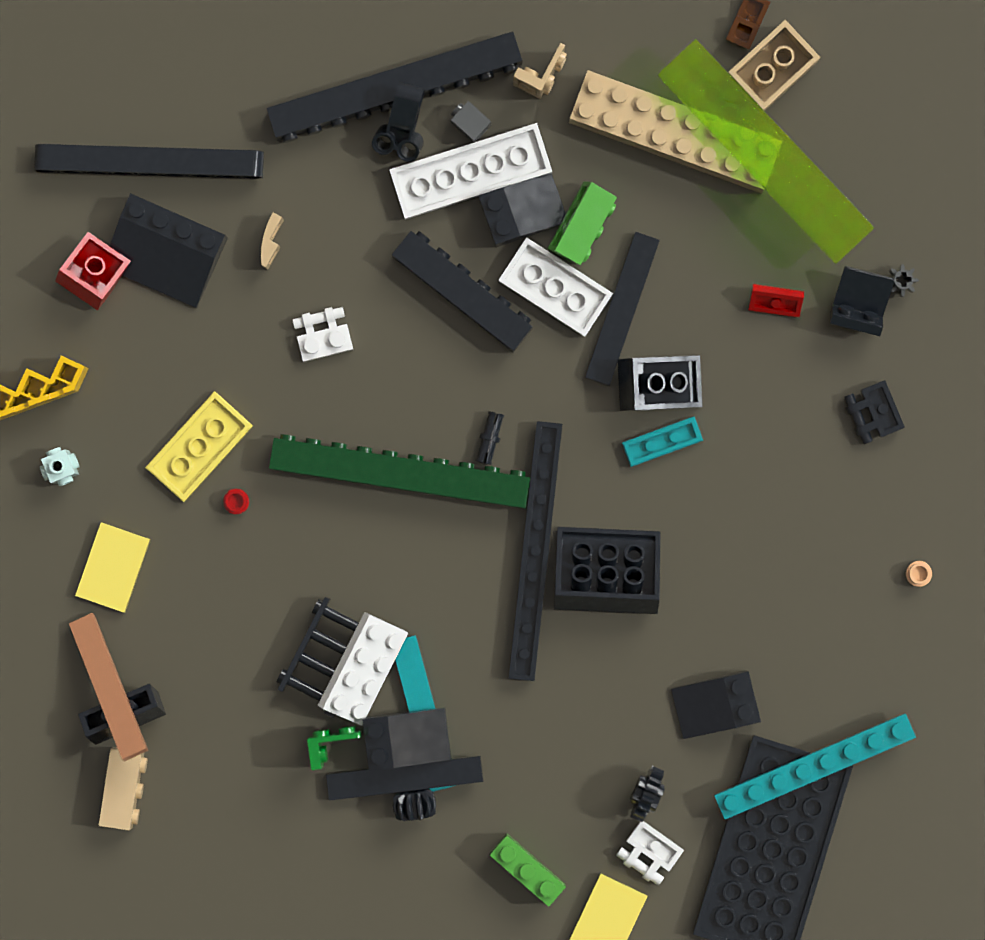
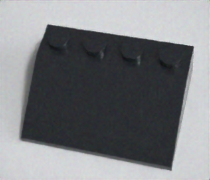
(167, 250)
(607, 570)

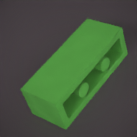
(583, 223)
(527, 869)

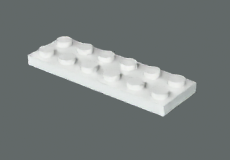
(470, 171)

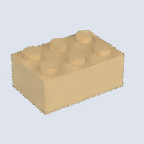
(774, 65)

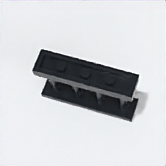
(285, 678)

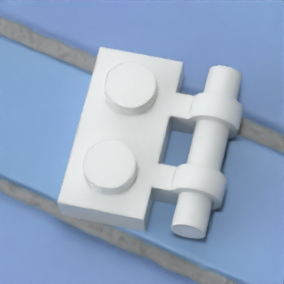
(323, 342)
(655, 846)

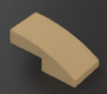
(269, 248)

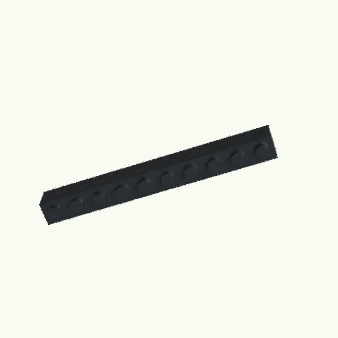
(378, 90)

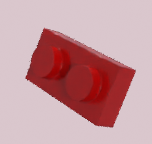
(776, 300)

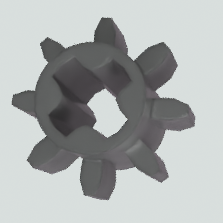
(906, 275)

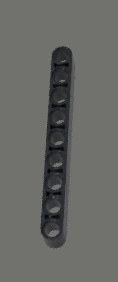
(149, 161)

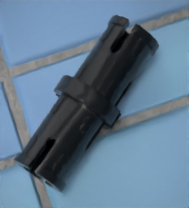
(490, 438)

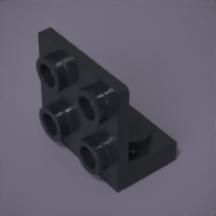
(861, 300)

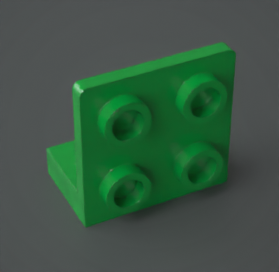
(318, 753)

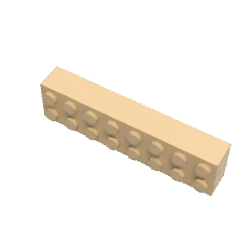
(655, 127)

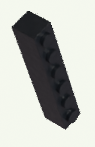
(462, 291)

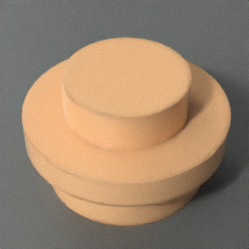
(918, 573)

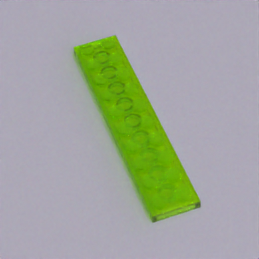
(765, 151)

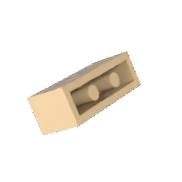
(122, 791)

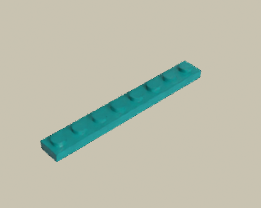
(814, 766)

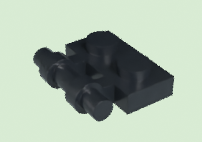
(881, 408)

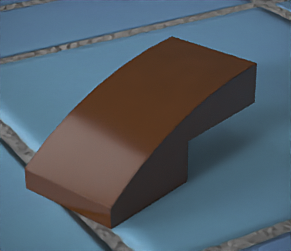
(748, 22)

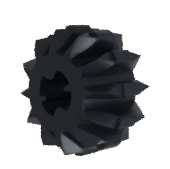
(414, 805)

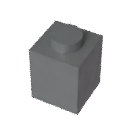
(470, 121)

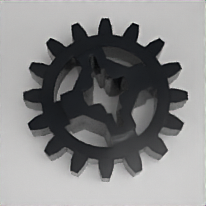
(647, 794)

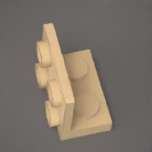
(528, 79)

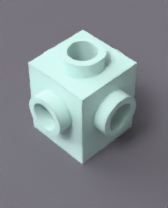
(69, 466)

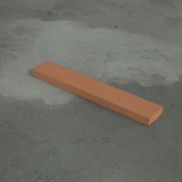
(108, 687)

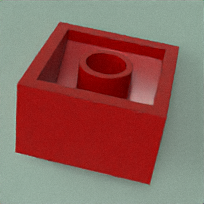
(92, 271)

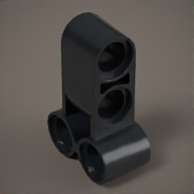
(402, 124)

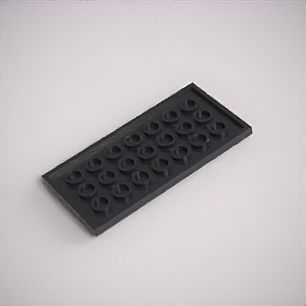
(771, 854)

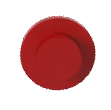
(236, 501)

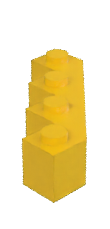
(38, 390)

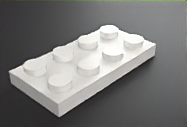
(555, 287)
(363, 669)

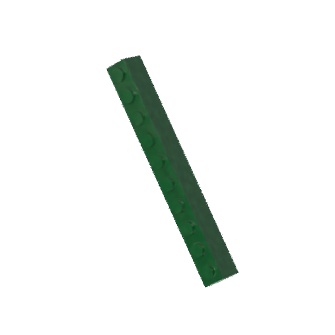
(398, 472)

